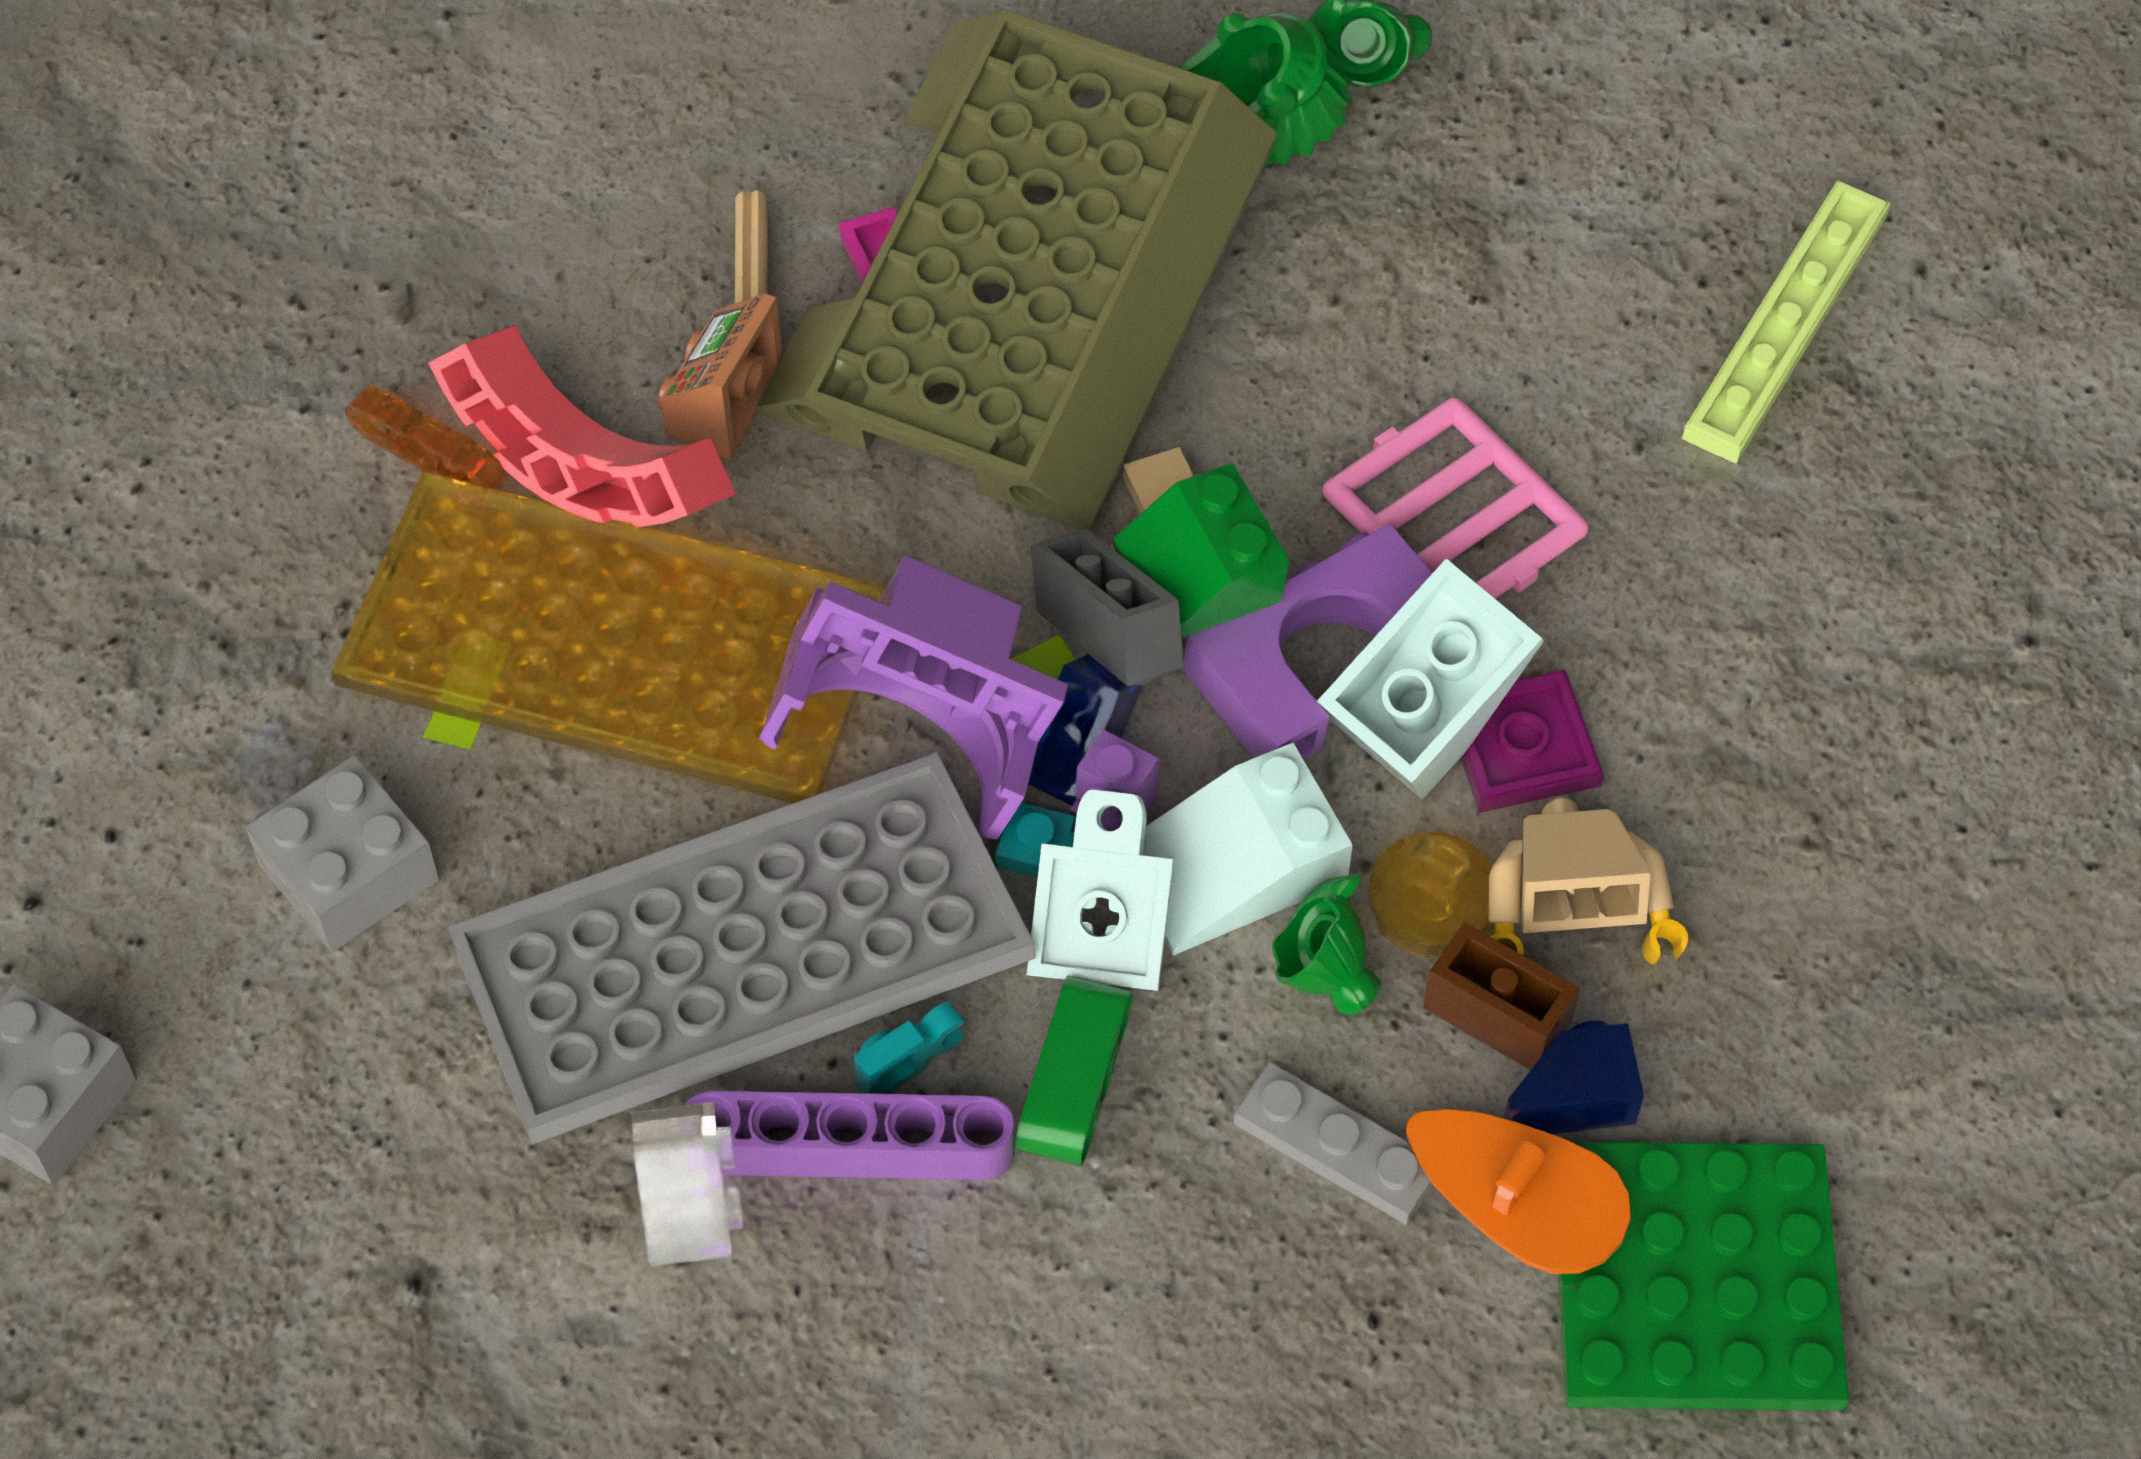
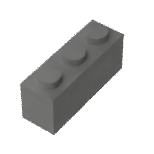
(1107, 607)

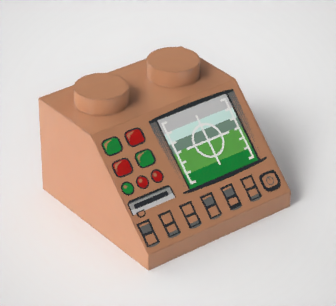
(724, 375)

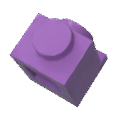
(1119, 768)

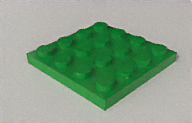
(1716, 1286)

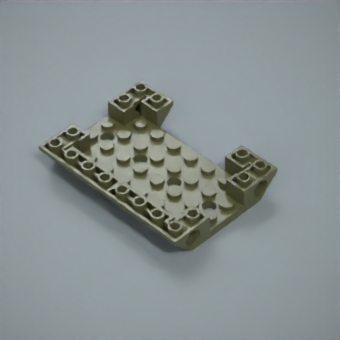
(1092, 279)

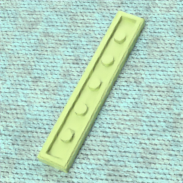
(1785, 322)

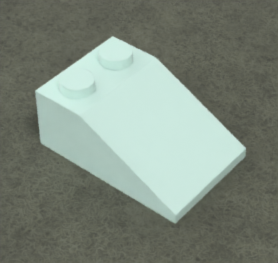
(1431, 678)
(1246, 847)

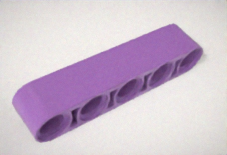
(879, 1150)

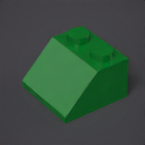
(1208, 549)

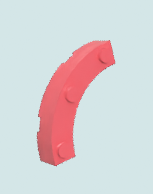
(566, 453)

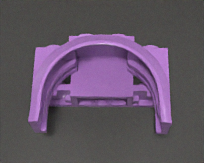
(938, 652)

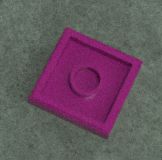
(1532, 746)

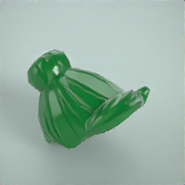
(1372, 38)
(1326, 948)

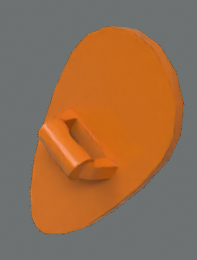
(1524, 1188)

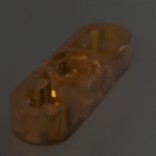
(421, 439)

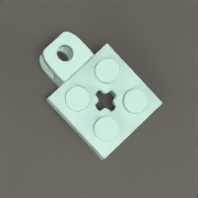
(1111, 868)

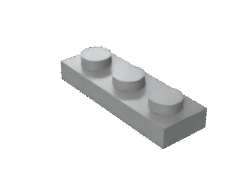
(1334, 1142)

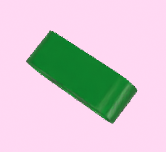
(1074, 1071)

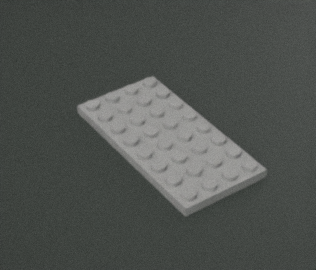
(738, 946)

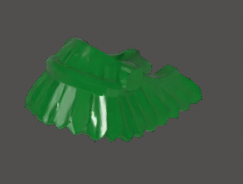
(1282, 75)

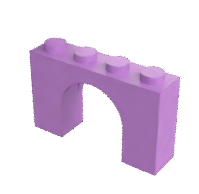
(1241, 660)

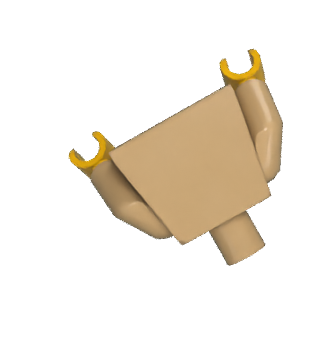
(1581, 874)

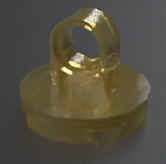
(1427, 890)

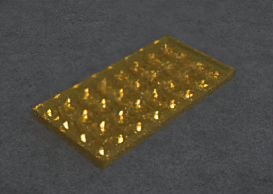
(595, 638)

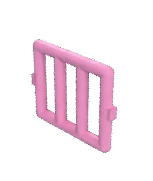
(1489, 449)

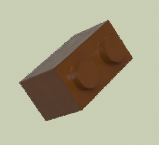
(1499, 996)

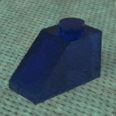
(1091, 704)
(1581, 1082)

